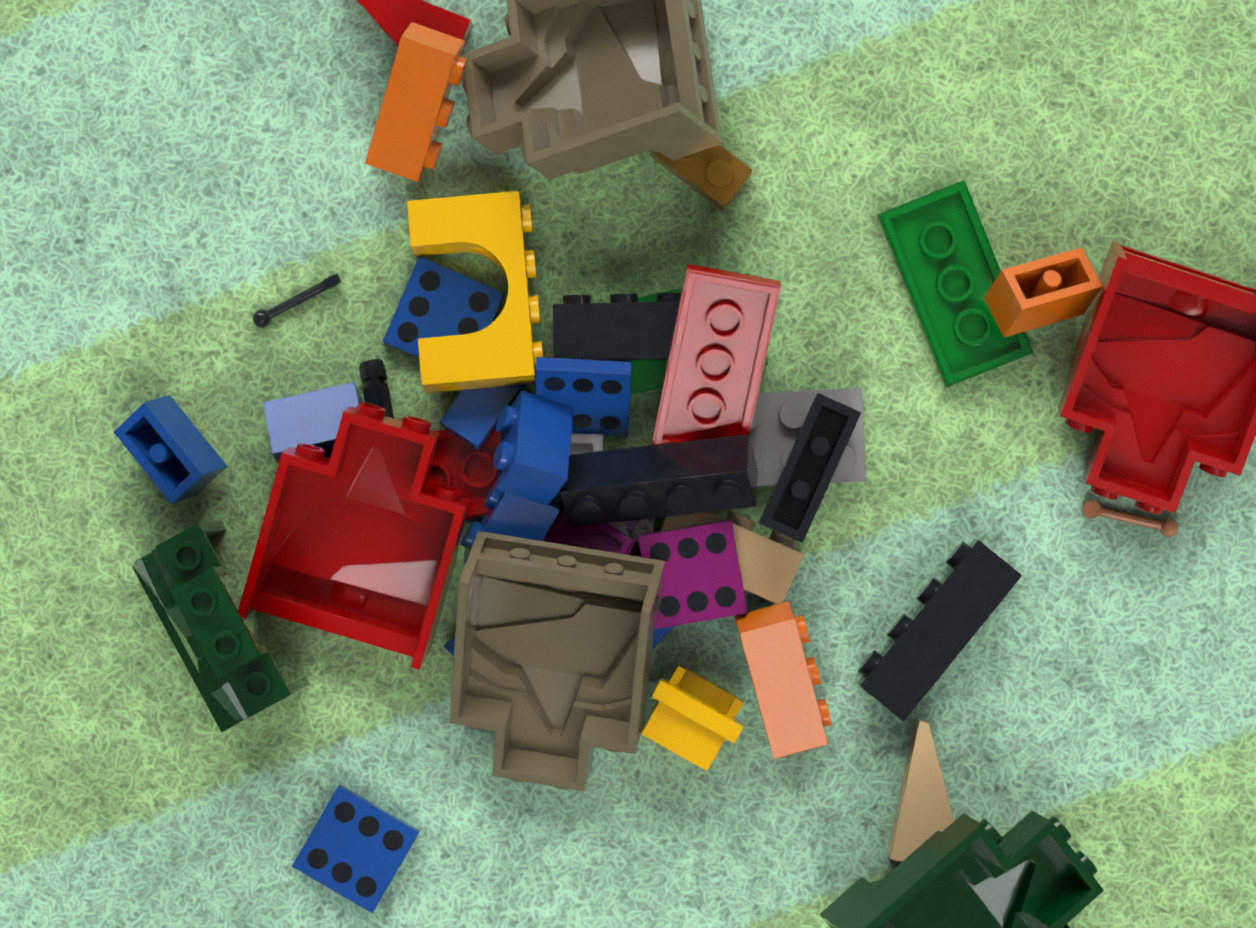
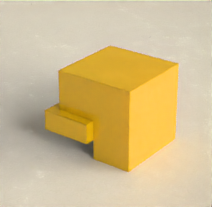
(692, 717)

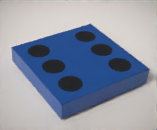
(439, 305)
(592, 388)
(356, 848)

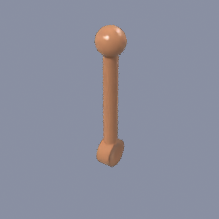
(1092, 509)

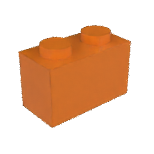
(1042, 292)

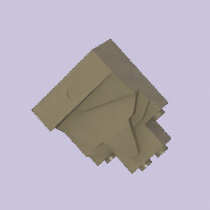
(594, 83)
(553, 654)

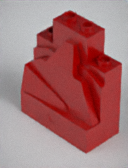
(1163, 378)
(360, 536)

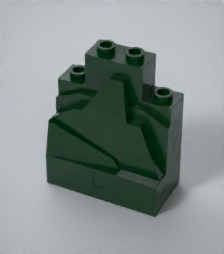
(207, 628)
(977, 881)

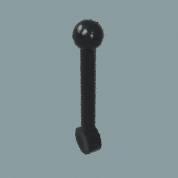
(262, 317)

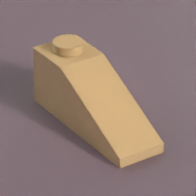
(923, 797)

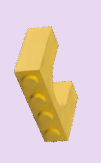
(495, 229)

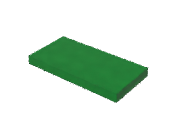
(947, 275)

